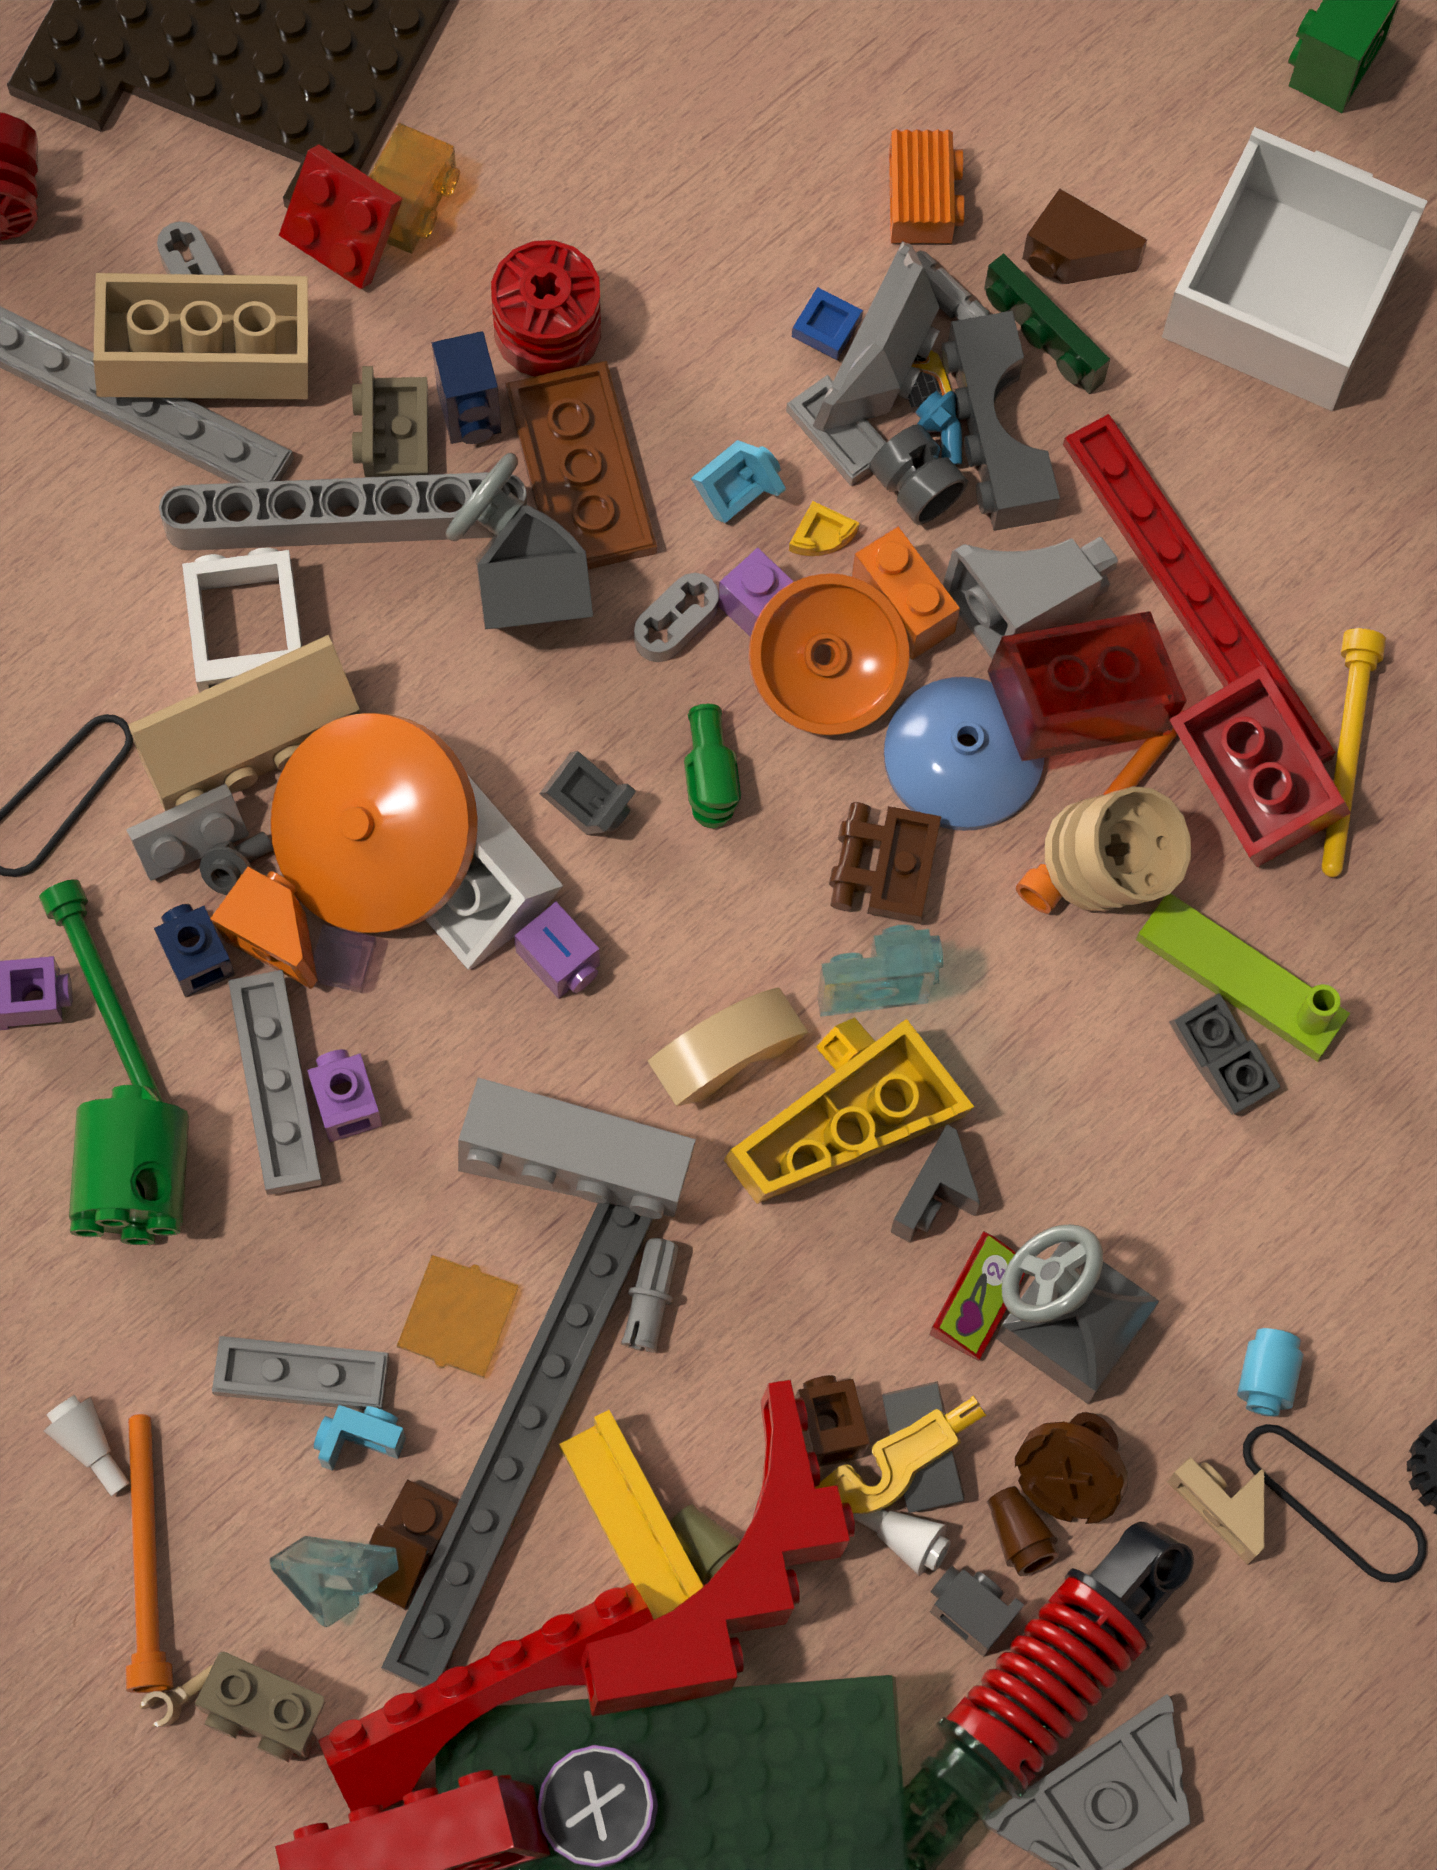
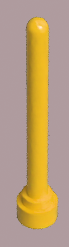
(1361, 652)

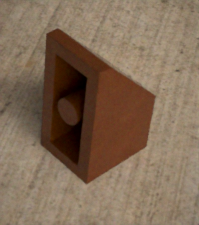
(1080, 243)

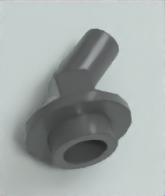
(225, 863)

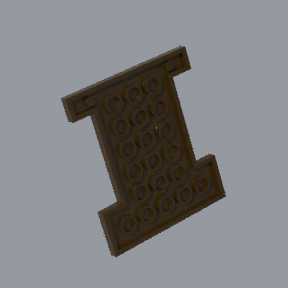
(247, 67)

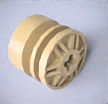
(1118, 849)

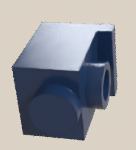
(196, 965)

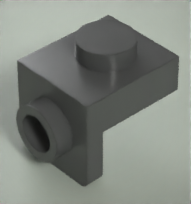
(588, 795)

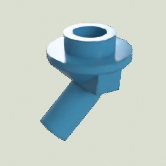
(939, 415)

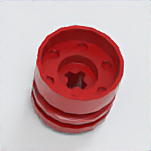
(17, 177)
(546, 308)

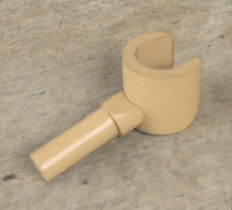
(175, 1698)

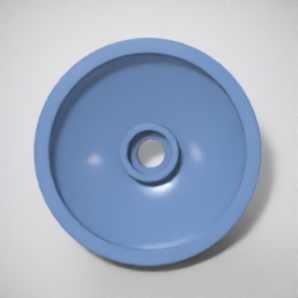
(941, 776)

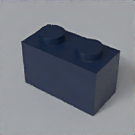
(467, 388)

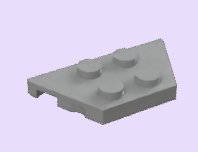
(1104, 1801)

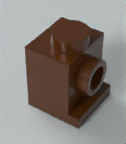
(840, 1402)

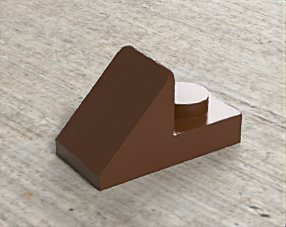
(415, 1532)

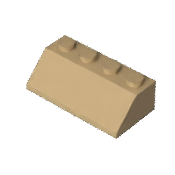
(242, 724)

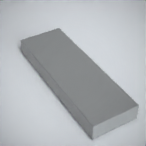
(300, 1373)

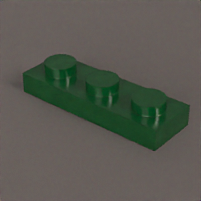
(1046, 325)

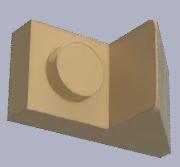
(1234, 1519)

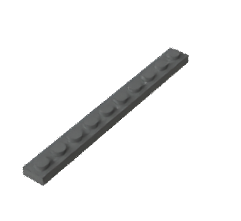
(517, 1445)

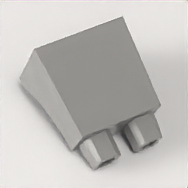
(1027, 589)

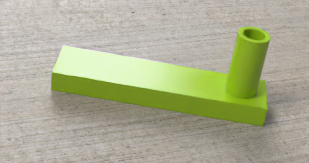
(1244, 977)

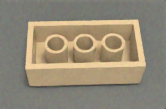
(201, 336)

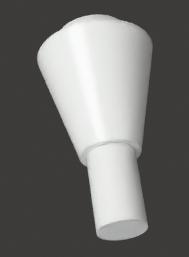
(80, 1433)
(913, 1539)

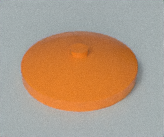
(374, 822)

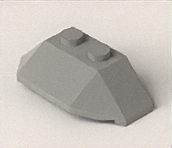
(884, 346)

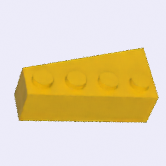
(860, 1110)

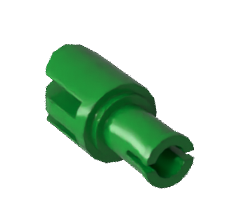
(711, 769)

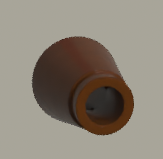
(1022, 1533)

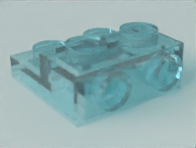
(896, 974)

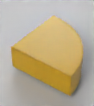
(822, 532)

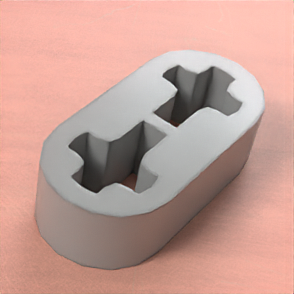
(202, 260)
(683, 626)

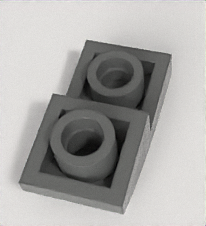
(1223, 1054)
(940, 1480)

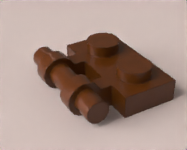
(902, 866)

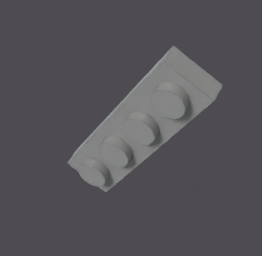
(275, 1082)

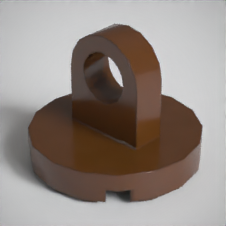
(1073, 1468)

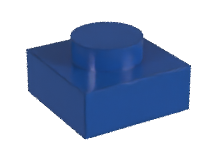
(827, 323)

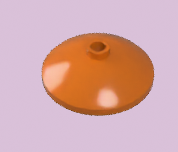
(865, 647)

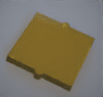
(457, 1316)

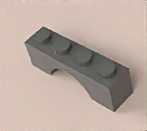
(1015, 478)

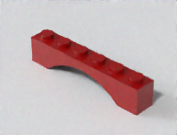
(389, 1749)

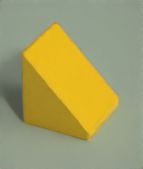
(844, 1043)

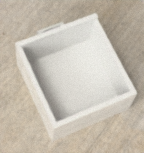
(1293, 268)

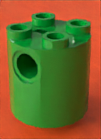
(129, 1166)

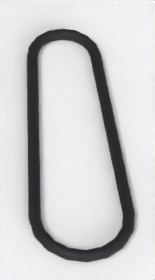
(86, 799)
(1393, 1578)

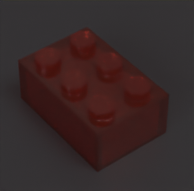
(1086, 685)

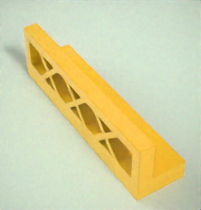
(631, 1515)

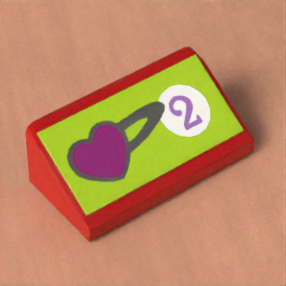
(976, 1299)

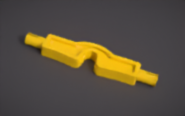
(903, 1456)

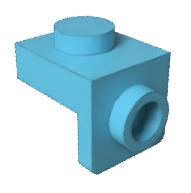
(737, 479)
(370, 1429)

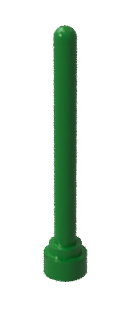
(66, 905)

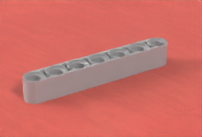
(318, 501)

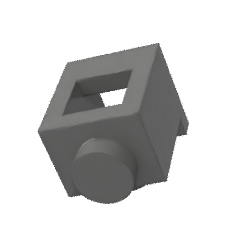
(973, 1608)

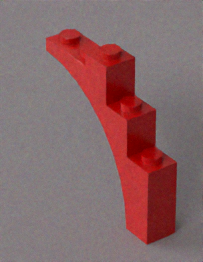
(690, 1648)

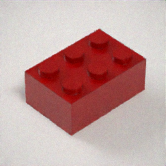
(1259, 766)

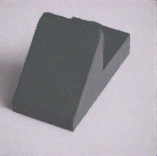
(943, 1175)

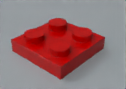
(340, 216)

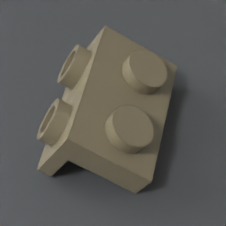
(392, 425)
(261, 1704)

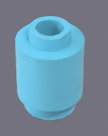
(1270, 1372)

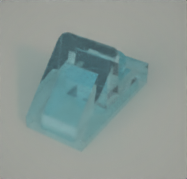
(332, 1574)

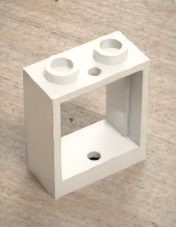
(218, 572)

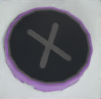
(597, 1806)

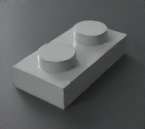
(187, 832)

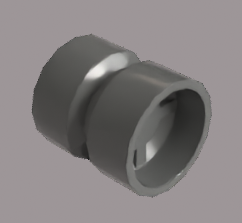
(913, 469)

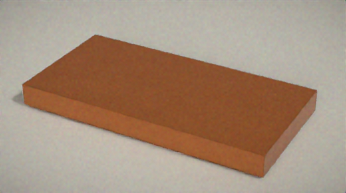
(582, 461)

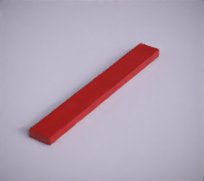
(1178, 565)

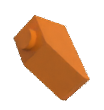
(268, 924)

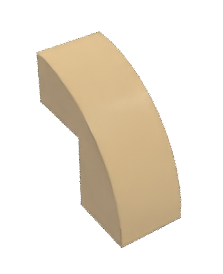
(725, 1044)

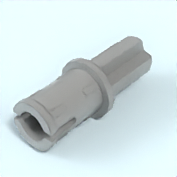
(650, 1295)

